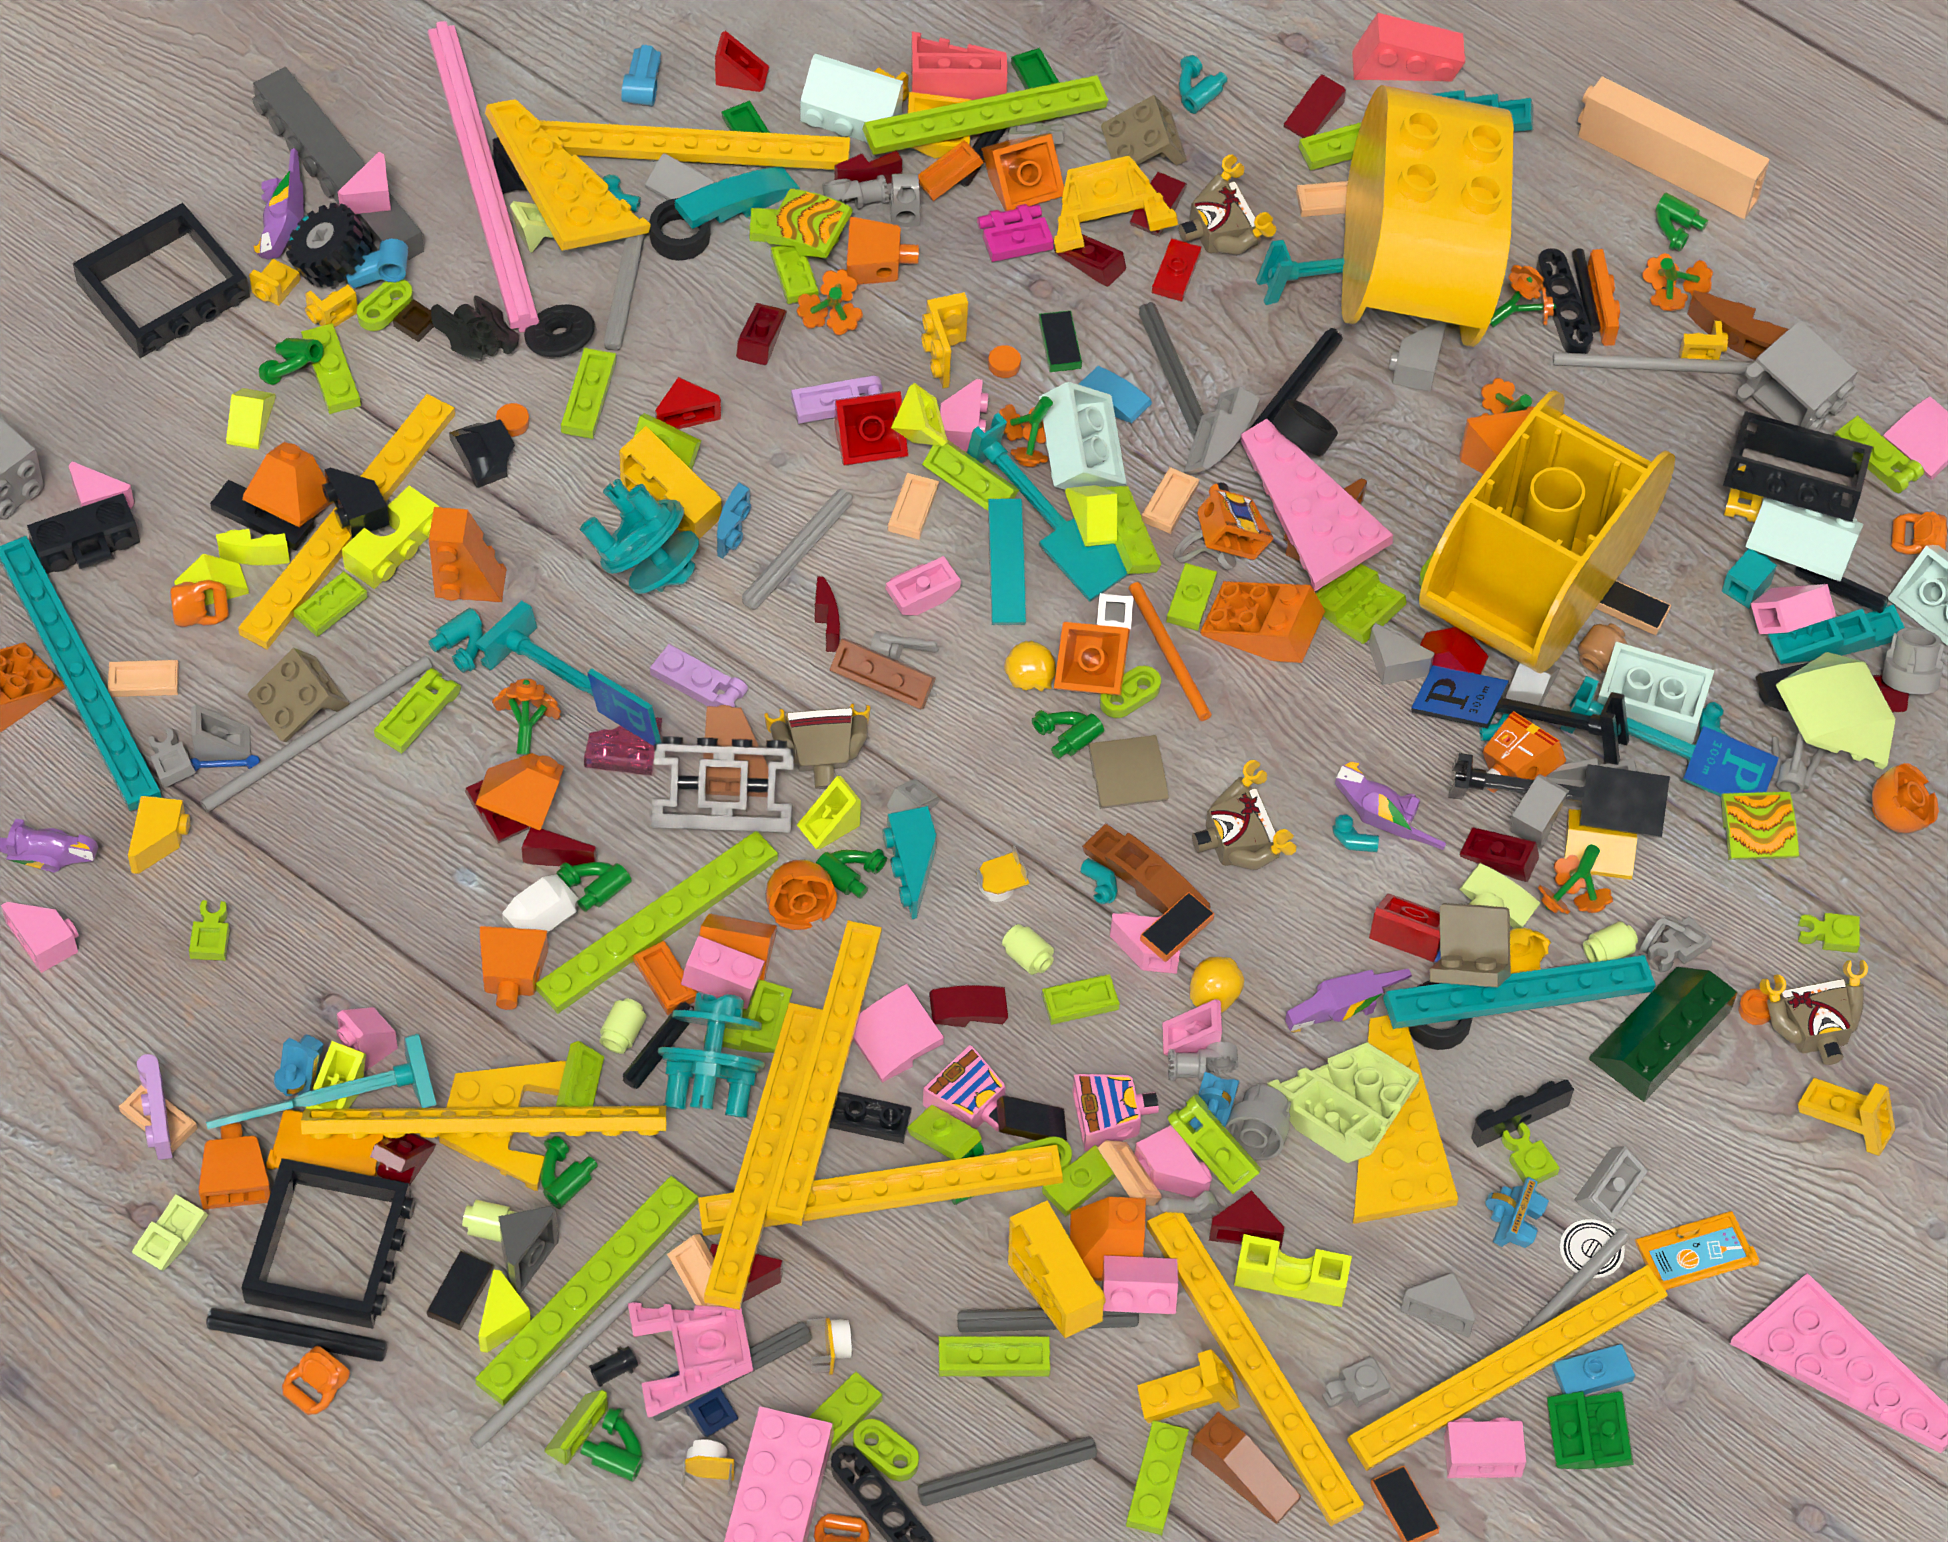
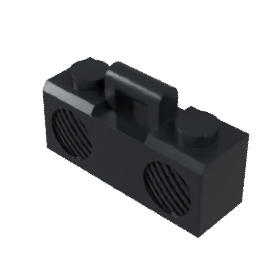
(84, 534)

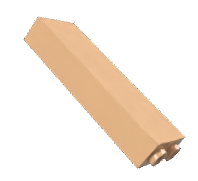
(1672, 147)

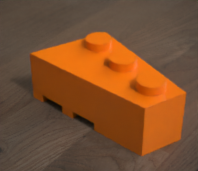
(461, 559)

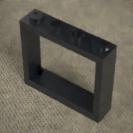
(137, 245)
(1804, 447)
(315, 1304)

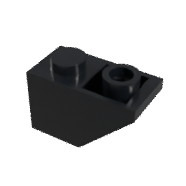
(356, 500)

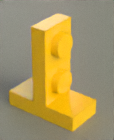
(1851, 1110)
(1189, 1389)

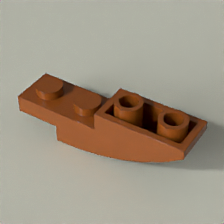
(1744, 332)
(1140, 867)

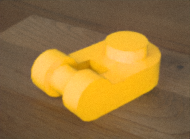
(1736, 508)

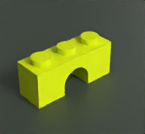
(377, 557)
(1311, 1279)

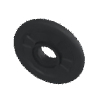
(578, 332)

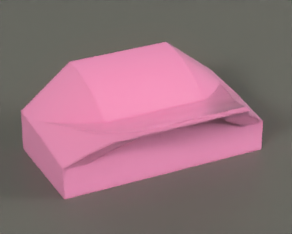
(923, 587)

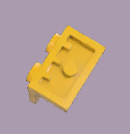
(944, 326)

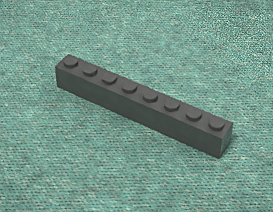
(327, 153)

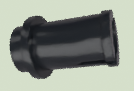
(613, 1366)

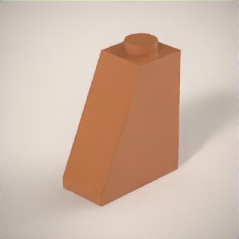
(728, 724)

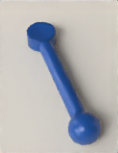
(250, 762)

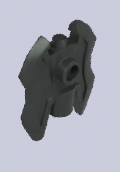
(477, 331)

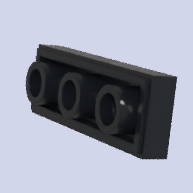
(230, 504)
(1546, 1101)
(875, 1119)

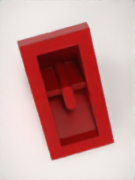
(738, 66)
(688, 405)
(1455, 650)

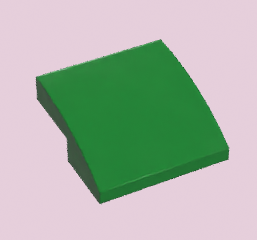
(1590, 1431)

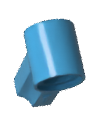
(641, 82)
(386, 264)

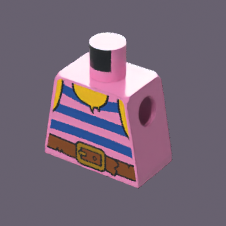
(967, 1090)
(1109, 1108)

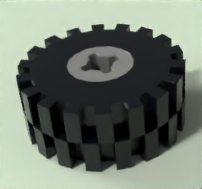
(328, 245)

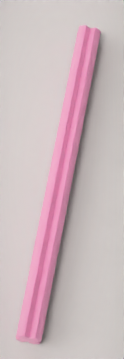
(483, 177)

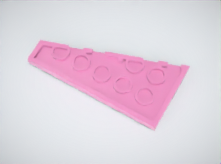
(1315, 511)
(1833, 1352)

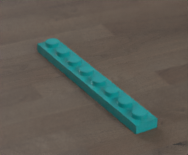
(1520, 992)

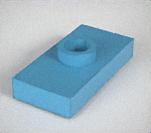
(1594, 1371)

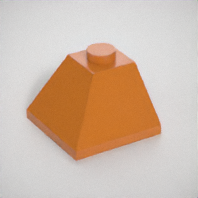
(1024, 170)
(1487, 436)
(288, 485)
(1091, 658)
(521, 788)
(1108, 1229)

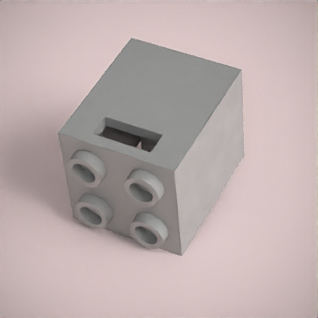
(1800, 379)
(18, 471)

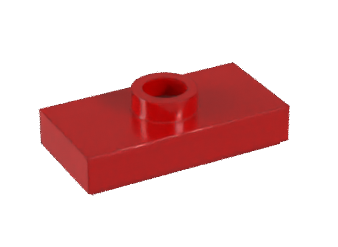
(1176, 269)

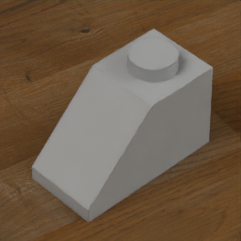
(1418, 357)

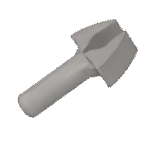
(1193, 1209)

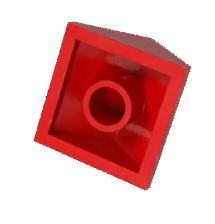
(865, 428)
(1407, 927)

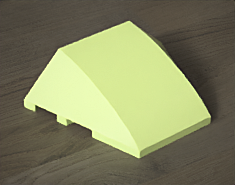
(1840, 708)
(1349, 1100)

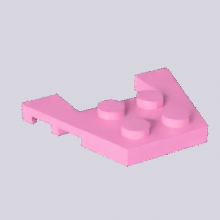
(708, 1348)

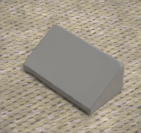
(674, 179)
(1611, 1184)

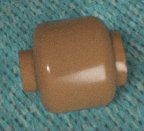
(1598, 646)

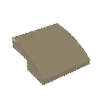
(1128, 771)

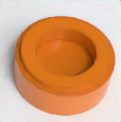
(1004, 361)
(514, 417)
(1754, 1007)

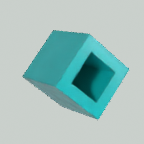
(1749, 578)

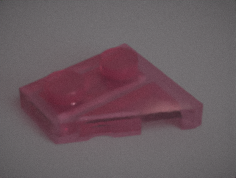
(620, 751)

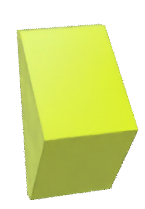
(249, 417)
(920, 418)
(1094, 513)
(219, 570)
(832, 814)
(339, 1066)
(503, 1313)

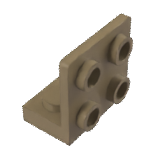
(1144, 132)
(295, 693)
(1473, 945)

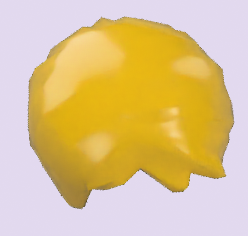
(1030, 666)
(1527, 949)
(1216, 979)

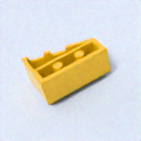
(667, 477)
(1053, 1270)

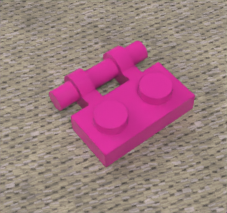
(1018, 238)

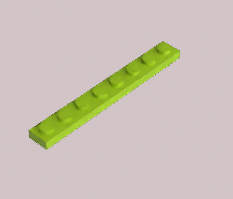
(985, 114)
(656, 921)
(586, 1291)

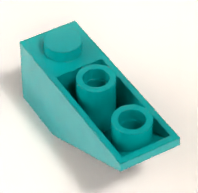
(914, 847)

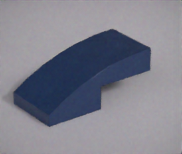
(710, 1412)

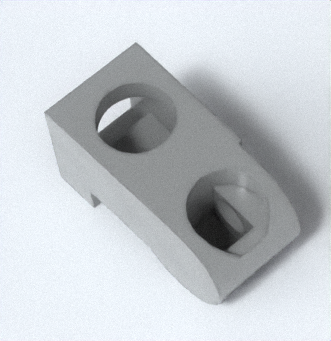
(905, 197)

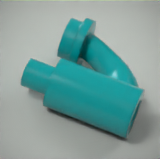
(1205, 91)
(455, 631)

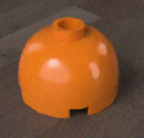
(1903, 800)
(800, 894)

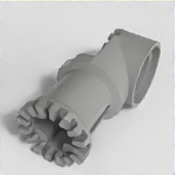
(861, 192)
(1215, 1058)

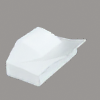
(541, 905)

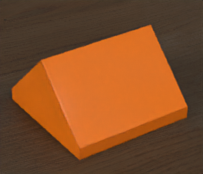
(741, 935)

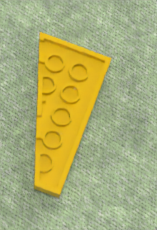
(562, 186)
(1409, 1164)

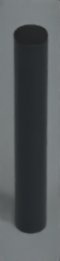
(1586, 288)

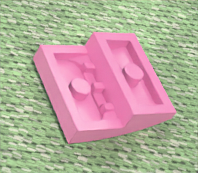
(1923, 436)
(895, 1033)

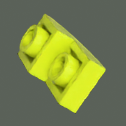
(240, 548)

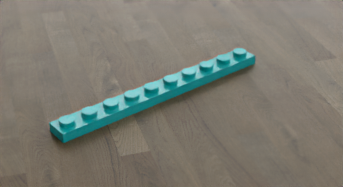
(78, 673)

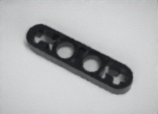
(1567, 301)
(884, 1504)

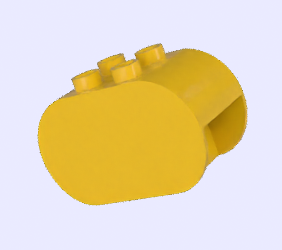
(1429, 210)
(1543, 536)

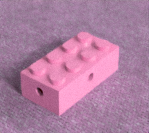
(780, 1478)

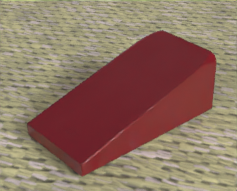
(1316, 107)
(1096, 260)
(760, 334)
(553, 849)
(1502, 853)

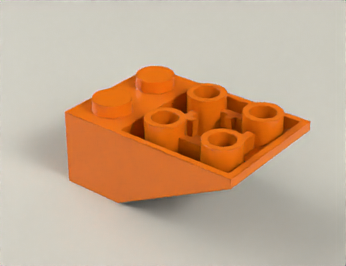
(1265, 619)
(23, 683)

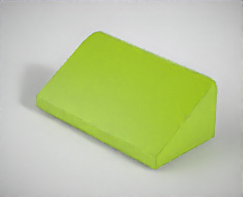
(578, 1426)

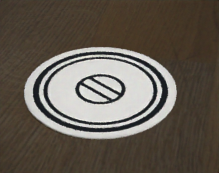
(1583, 1241)

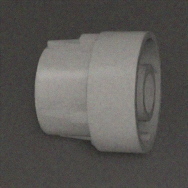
(1914, 661)
(1261, 1122)

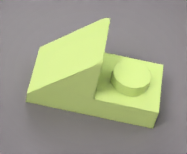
(529, 224)

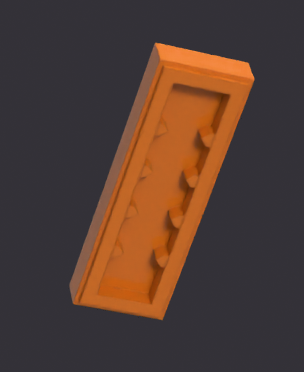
(1603, 289)

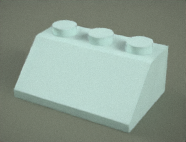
(846, 96)
(1082, 438)
(1805, 538)
(1925, 591)
(1658, 689)

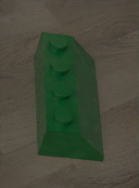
(1664, 1029)

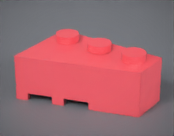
(1407, 51)
(956, 70)

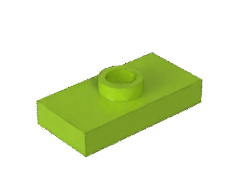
(793, 273)
(679, 442)
(1191, 596)
(330, 604)
(1080, 999)
(580, 1076)
(944, 1133)
(1080, 1181)

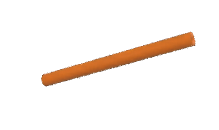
(1170, 651)

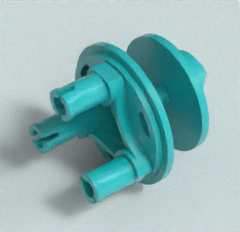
(644, 539)
(710, 1062)

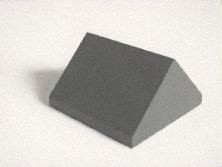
(527, 1242)

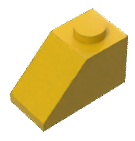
(156, 831)

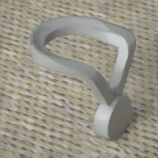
(1225, 559)
(1657, 930)

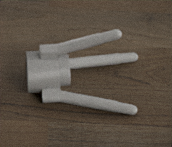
(892, 646)
(1792, 774)

